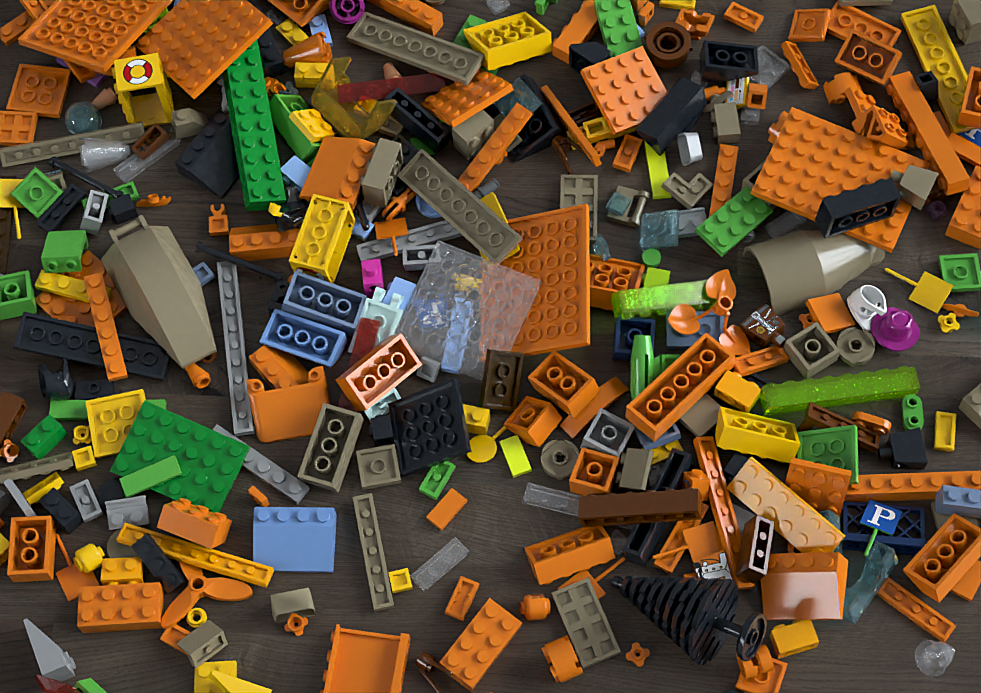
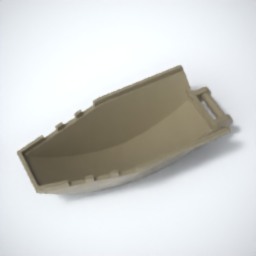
(161, 290)

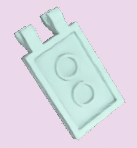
(387, 315)

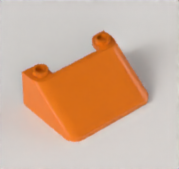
(288, 410)

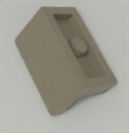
(203, 643)

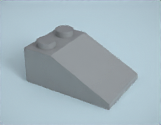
(50, 657)

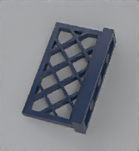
(901, 545)

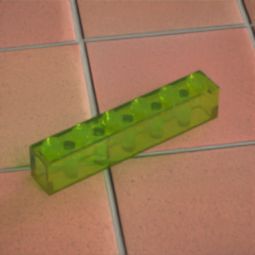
(660, 299)

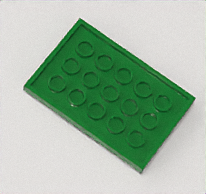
(204, 456)

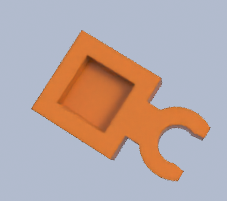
(273, 86)
(218, 222)

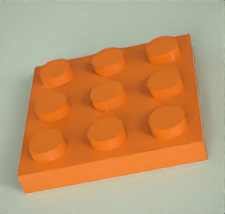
(39, 90)
(818, 484)

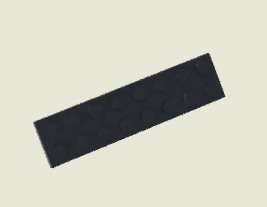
(81, 345)

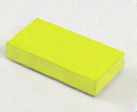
(515, 456)

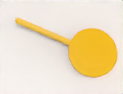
(484, 447)

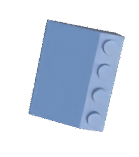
(295, 538)

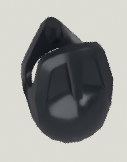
(58, 385)

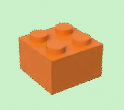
(594, 473)

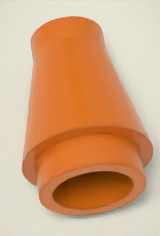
(198, 376)

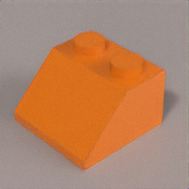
(533, 420)

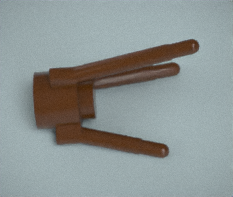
(561, 145)
(427, 664)

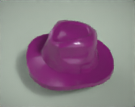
(895, 329)

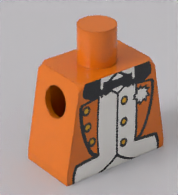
(711, 567)

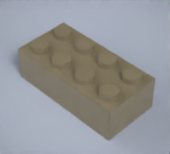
(330, 447)

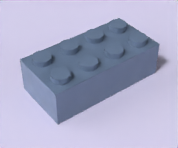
(324, 303)

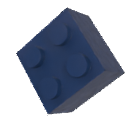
(624, 335)

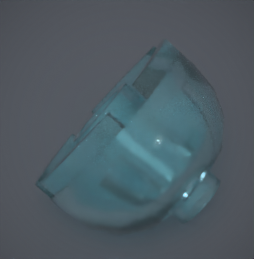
(82, 117)

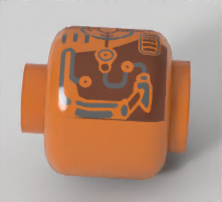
(535, 606)

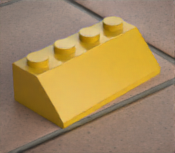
(756, 435)

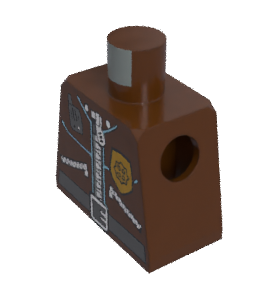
(764, 327)

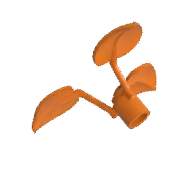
(718, 287)

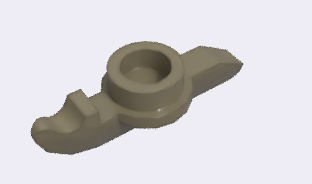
(716, 99)

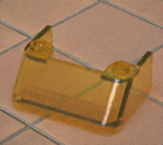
(347, 117)

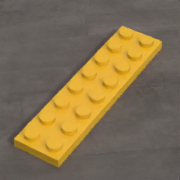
(939, 56)

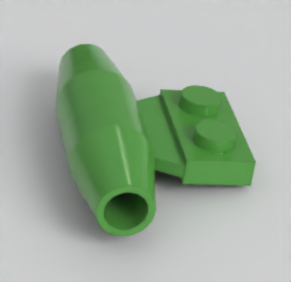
(644, 366)

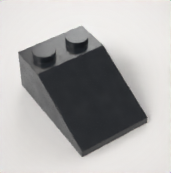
(727, 61)

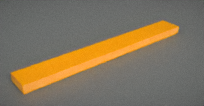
(201, 556)

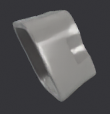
(689, 148)

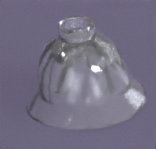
(933, 657)

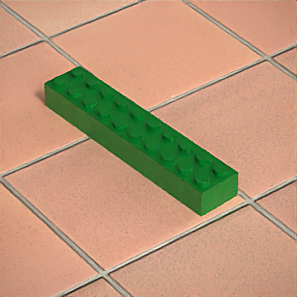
(253, 131)

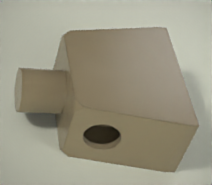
(914, 184)

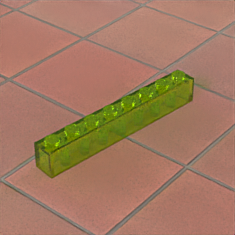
(839, 390)

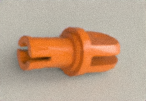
(399, 204)

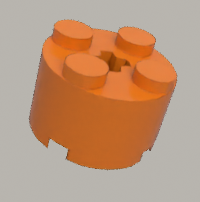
(563, 658)

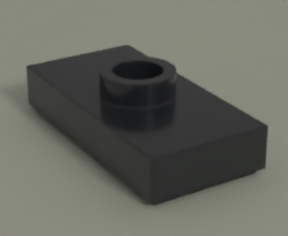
(94, 389)

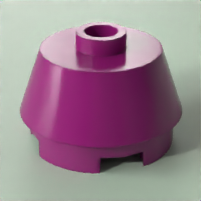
(347, 10)

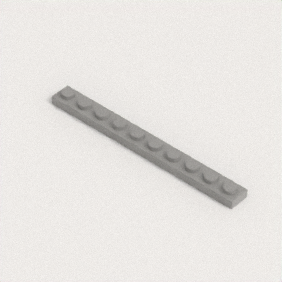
(235, 348)

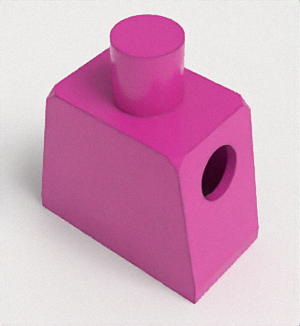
(372, 276)

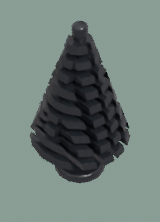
(695, 613)

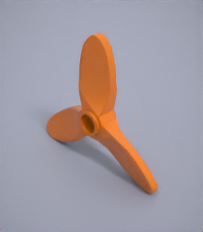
(215, 588)

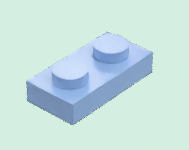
(320, 24)

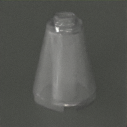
(101, 153)

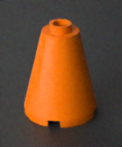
(309, 50)

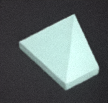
(381, 406)

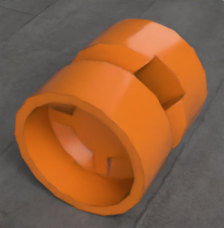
(762, 661)

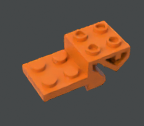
(875, 122)

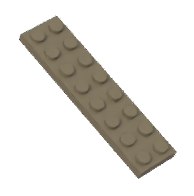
(416, 48)
(459, 207)

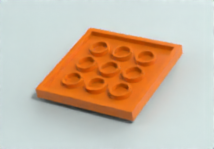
(624, 88)
(460, 102)
(75, 310)

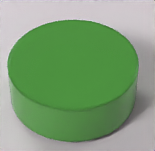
(651, 258)

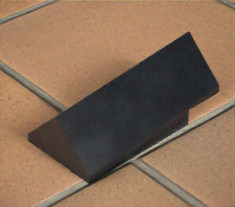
(672, 114)

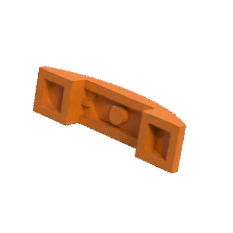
(609, 392)

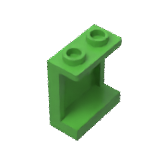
(64, 251)

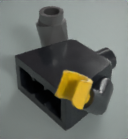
(289, 214)

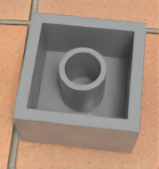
(608, 434)

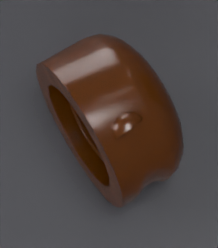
(668, 34)

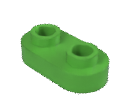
(912, 412)

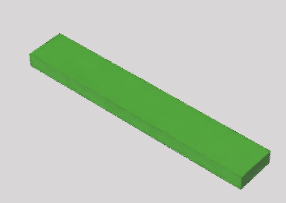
(77, 409)

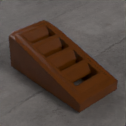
(151, 132)

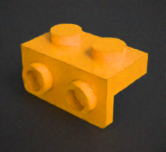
(122, 571)

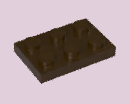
(501, 380)

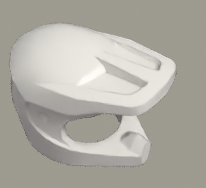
(864, 305)

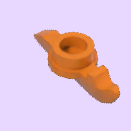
(153, 200)
(960, 310)

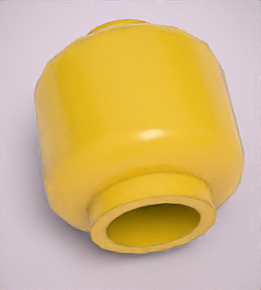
(88, 558)

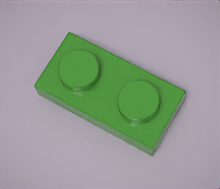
(437, 479)

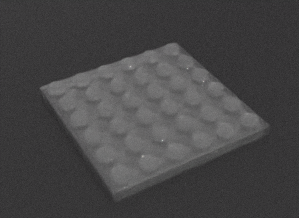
(465, 308)

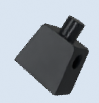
(905, 450)

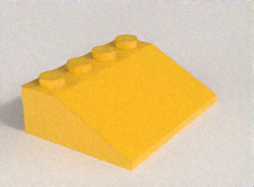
(509, 40)

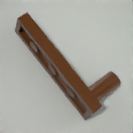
(823, 418)

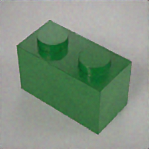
(44, 437)

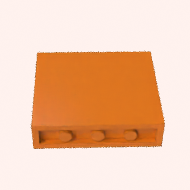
(365, 662)

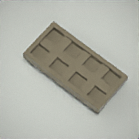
(578, 191)
(586, 623)

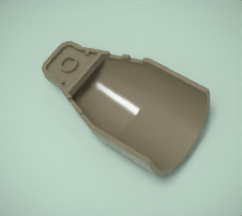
(810, 266)

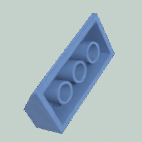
(304, 338)

